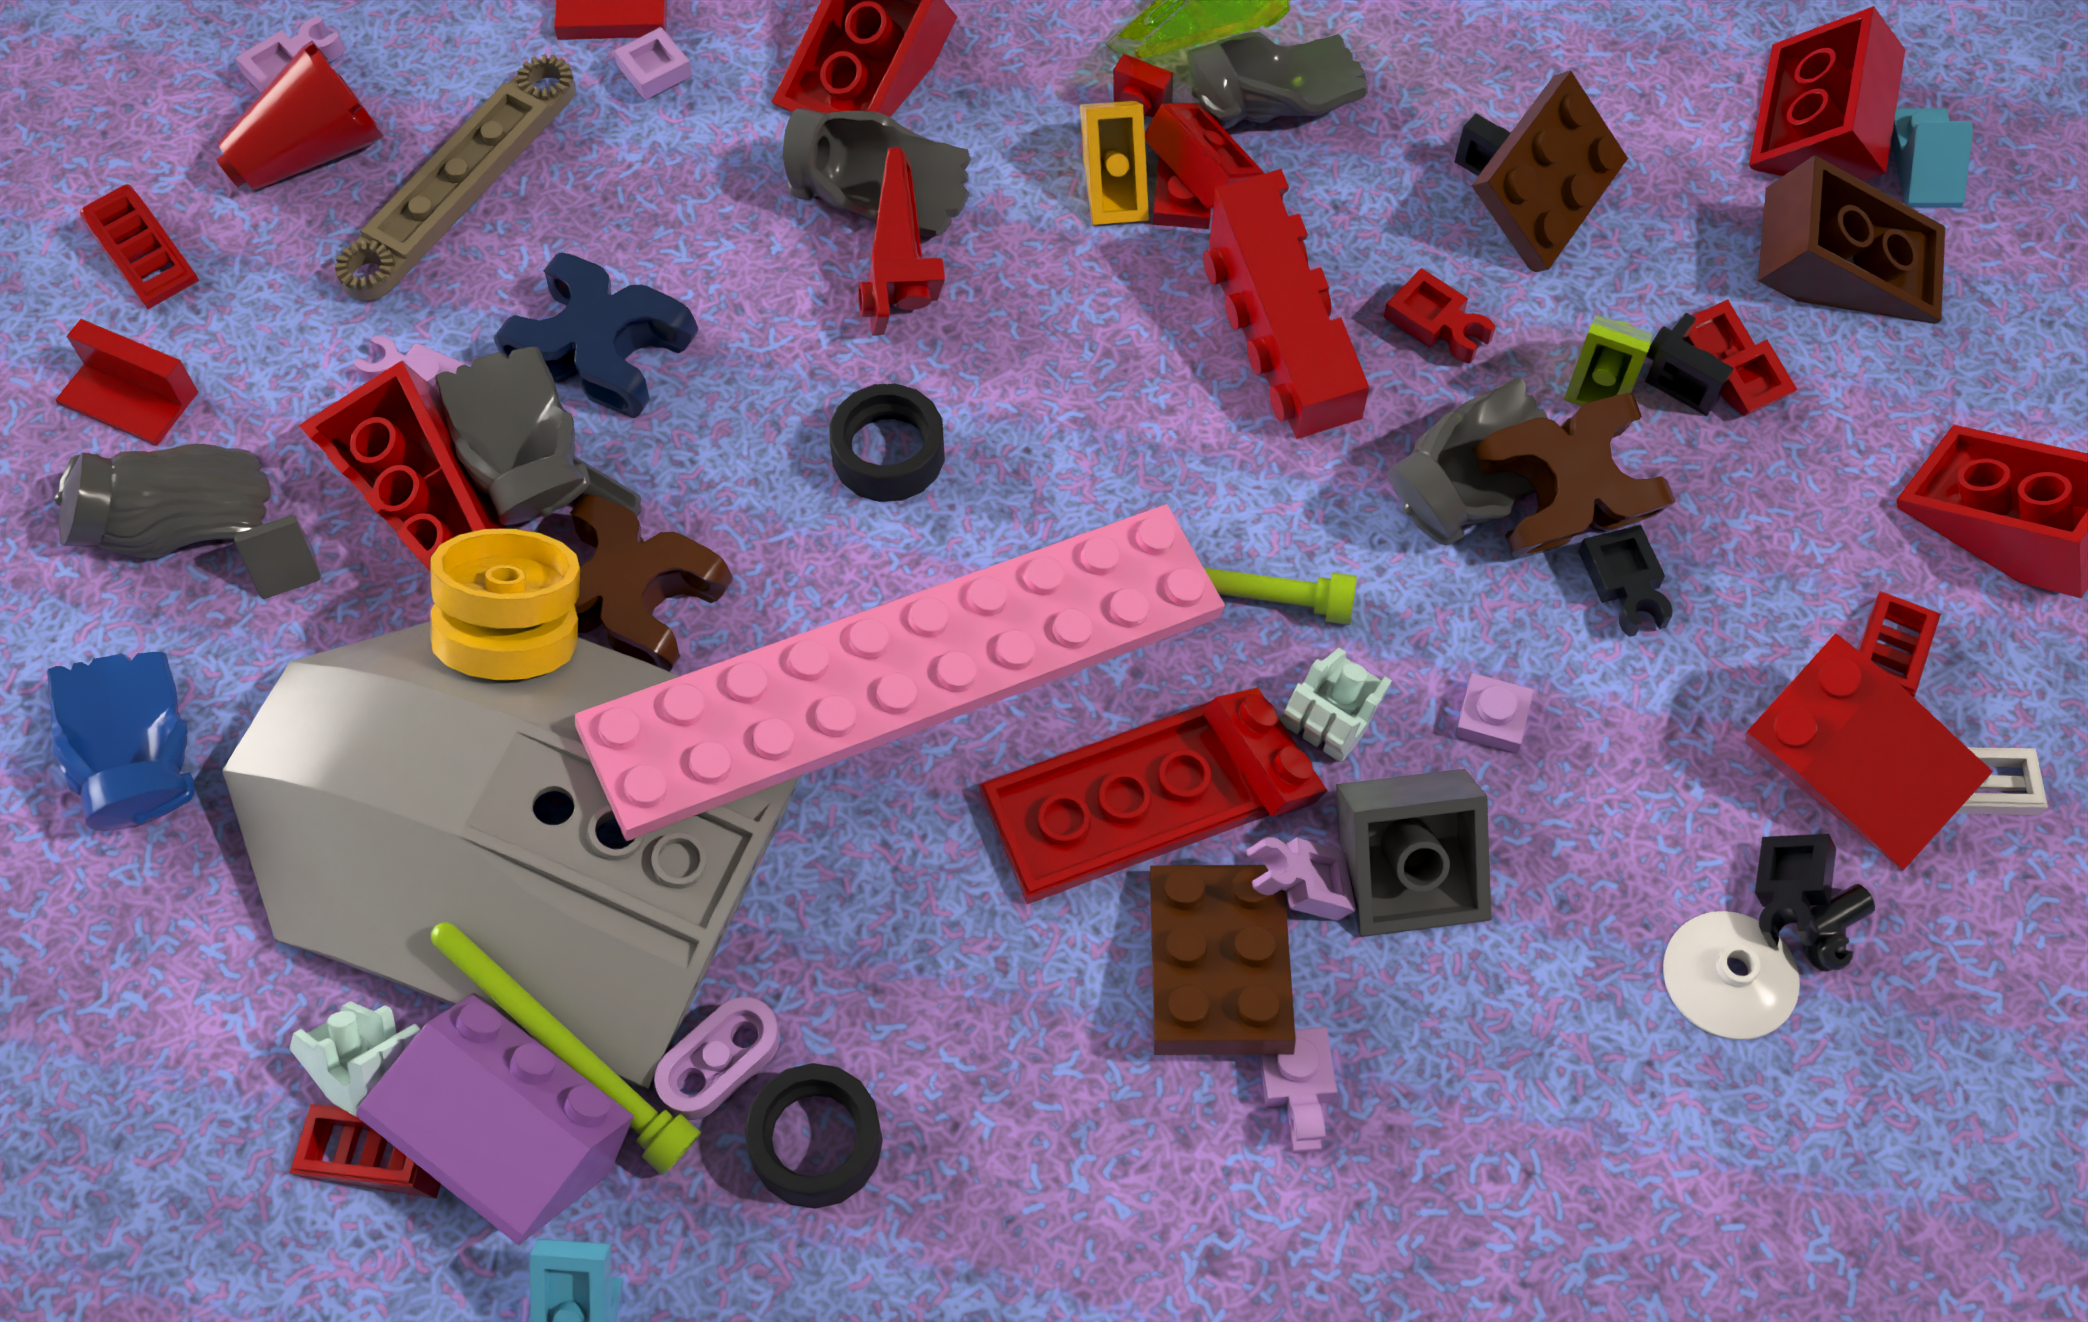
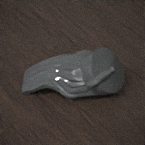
(1262, 80)
(845, 158)
(513, 434)
(1441, 476)
(160, 498)

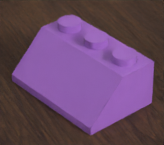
(496, 1118)

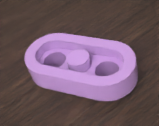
(711, 1054)

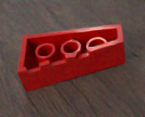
(1283, 307)
(402, 447)

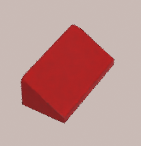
(1198, 149)

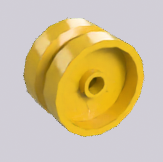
(504, 603)

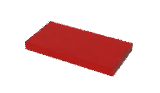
(1118, 803)

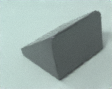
(278, 556)

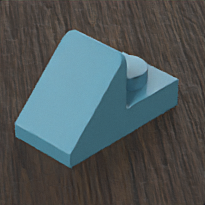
(1931, 157)
(573, 1282)

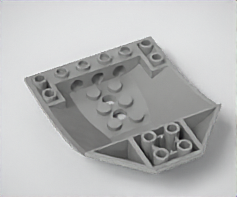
(406, 799)

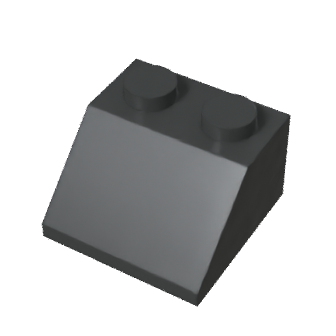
(1416, 851)

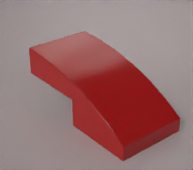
(1757, 371)

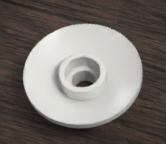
(1715, 996)

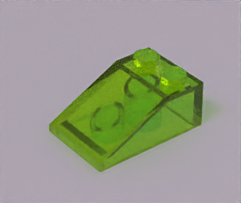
(1185, 23)

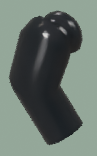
(1832, 920)

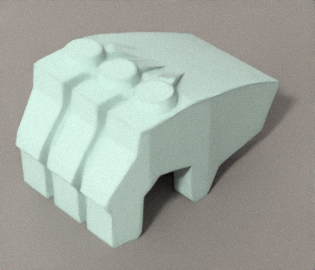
(1335, 704)
(351, 1052)

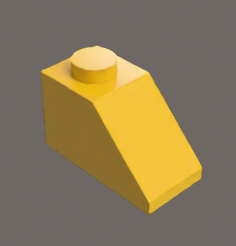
(1115, 161)

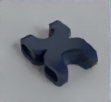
(600, 332)

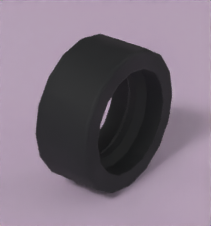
(894, 481)
(803, 1083)

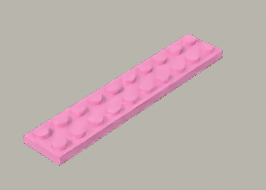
(893, 670)

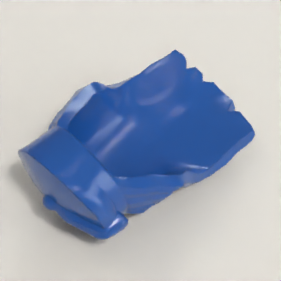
(120, 738)

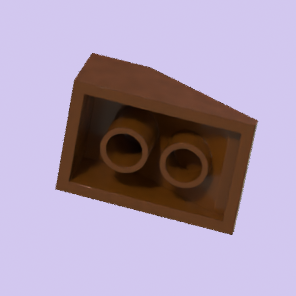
(1850, 246)

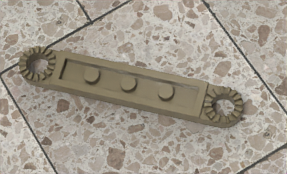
(455, 178)

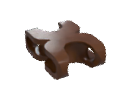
(1573, 475)
(634, 576)

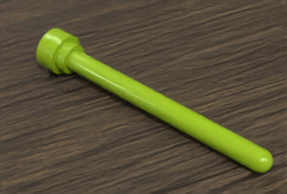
(1328, 597)
(660, 1134)

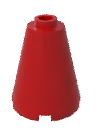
(296, 124)

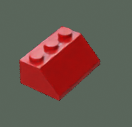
(1831, 98)

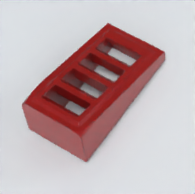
(123, 215)
(897, 220)
(1909, 616)
(400, 1177)

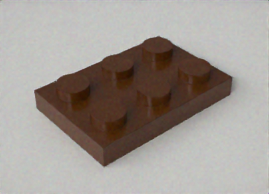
(1550, 172)
(1219, 963)

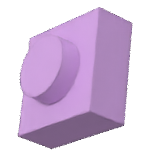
(653, 63)
(1494, 713)

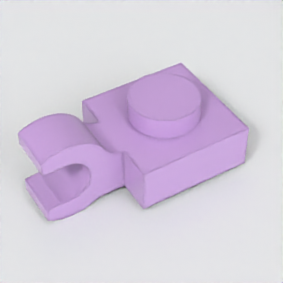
(1301, 1084)

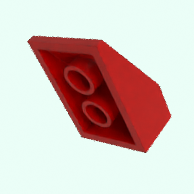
(864, 55)
(2008, 505)
(1867, 752)

